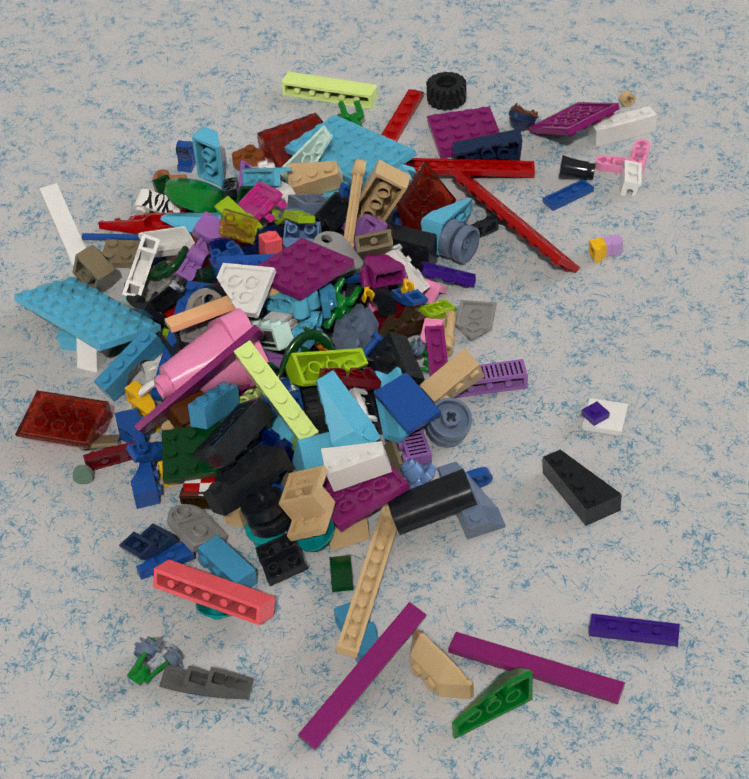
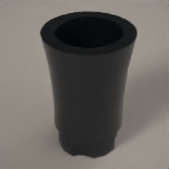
(576, 169)

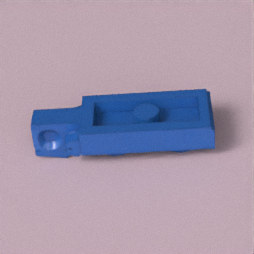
(178, 553)

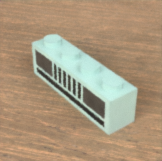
(277, 333)

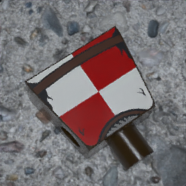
(193, 491)

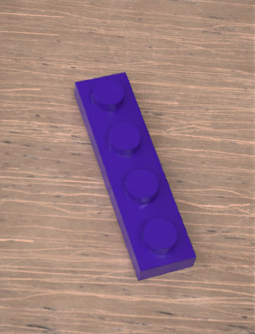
(634, 630)

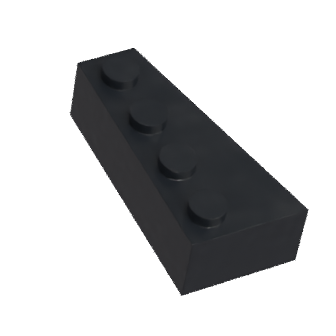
(580, 488)

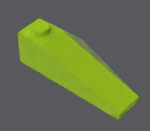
(305, 366)

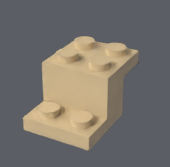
(307, 503)

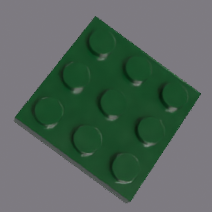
(177, 456)

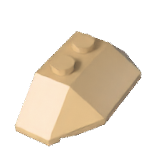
(438, 669)

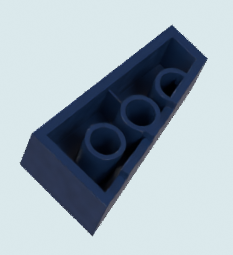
(495, 146)

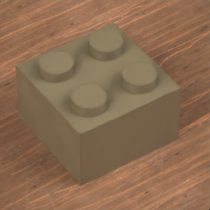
(94, 269)

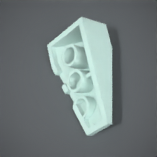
(311, 150)

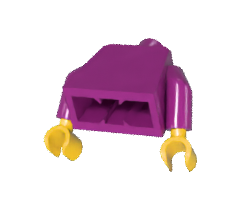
(381, 272)

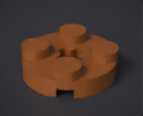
(248, 154)

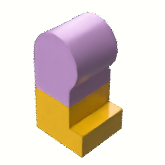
(605, 247)

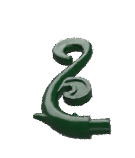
(163, 270)
(308, 334)

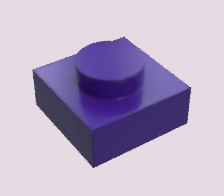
(595, 413)

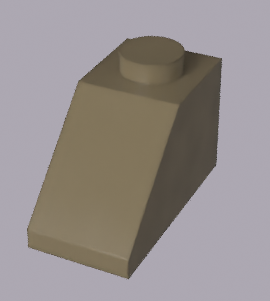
(374, 243)

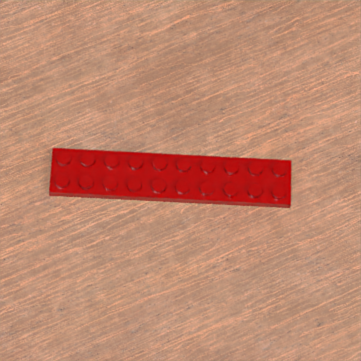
(515, 222)

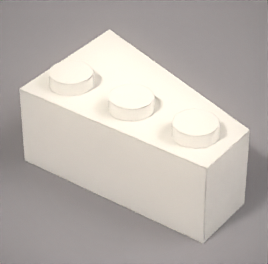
(355, 464)

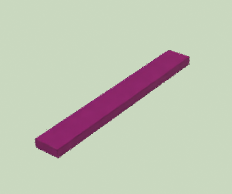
(198, 380)
(542, 668)
(361, 676)

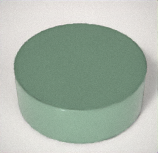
(82, 474)

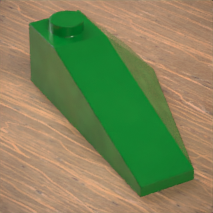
(502, 696)

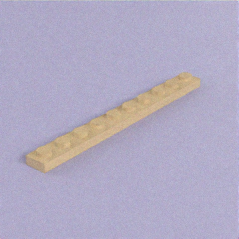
(367, 585)

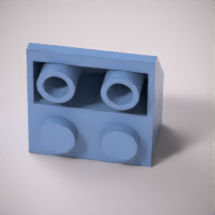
(295, 231)

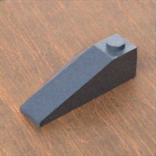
(479, 518)

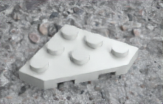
(246, 286)

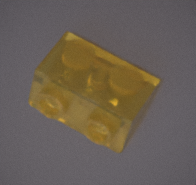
(237, 226)

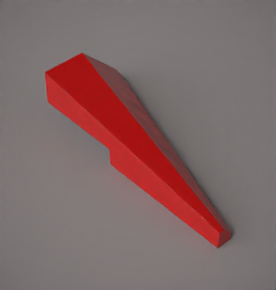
(138, 223)

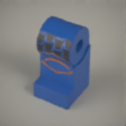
(185, 156)

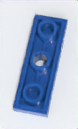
(145, 451)

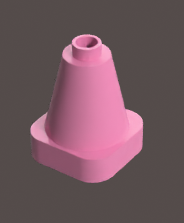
(203, 350)

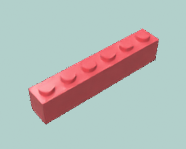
(214, 592)

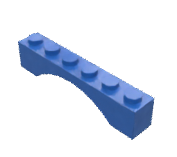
(143, 483)

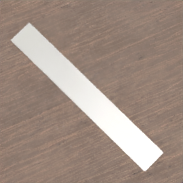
(63, 220)

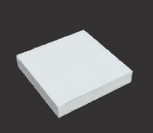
(615, 422)

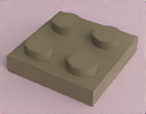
(121, 252)

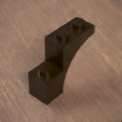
(408, 323)

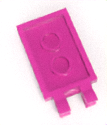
(261, 201)

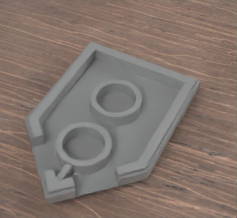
(475, 317)

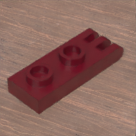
(107, 457)

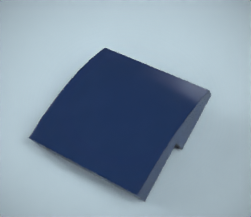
(149, 543)

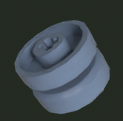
(458, 241)
(452, 425)

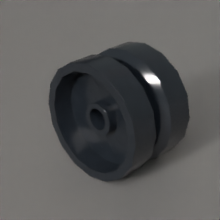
(265, 514)

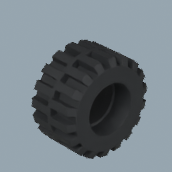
(446, 90)
(313, 408)

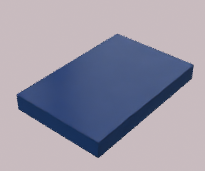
(407, 403)

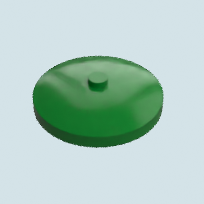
(193, 194)

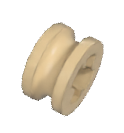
(627, 98)

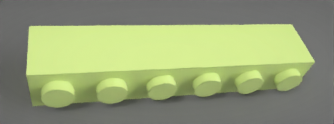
(329, 89)
(274, 391)

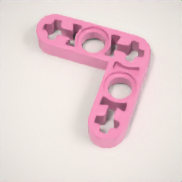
(609, 163)

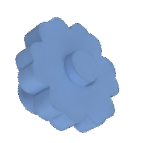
(416, 473)

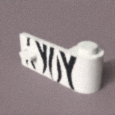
(153, 201)

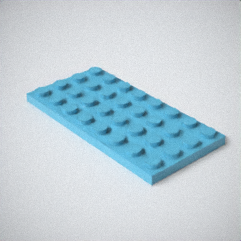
(355, 142)
(86, 313)

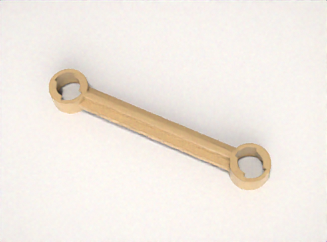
(354, 198)

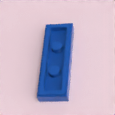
(568, 194)

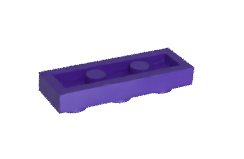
(448, 274)

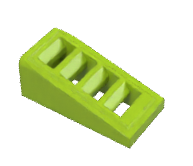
(435, 310)

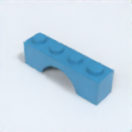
(114, 378)

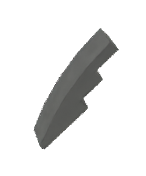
(211, 683)

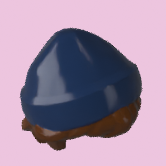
(522, 118)

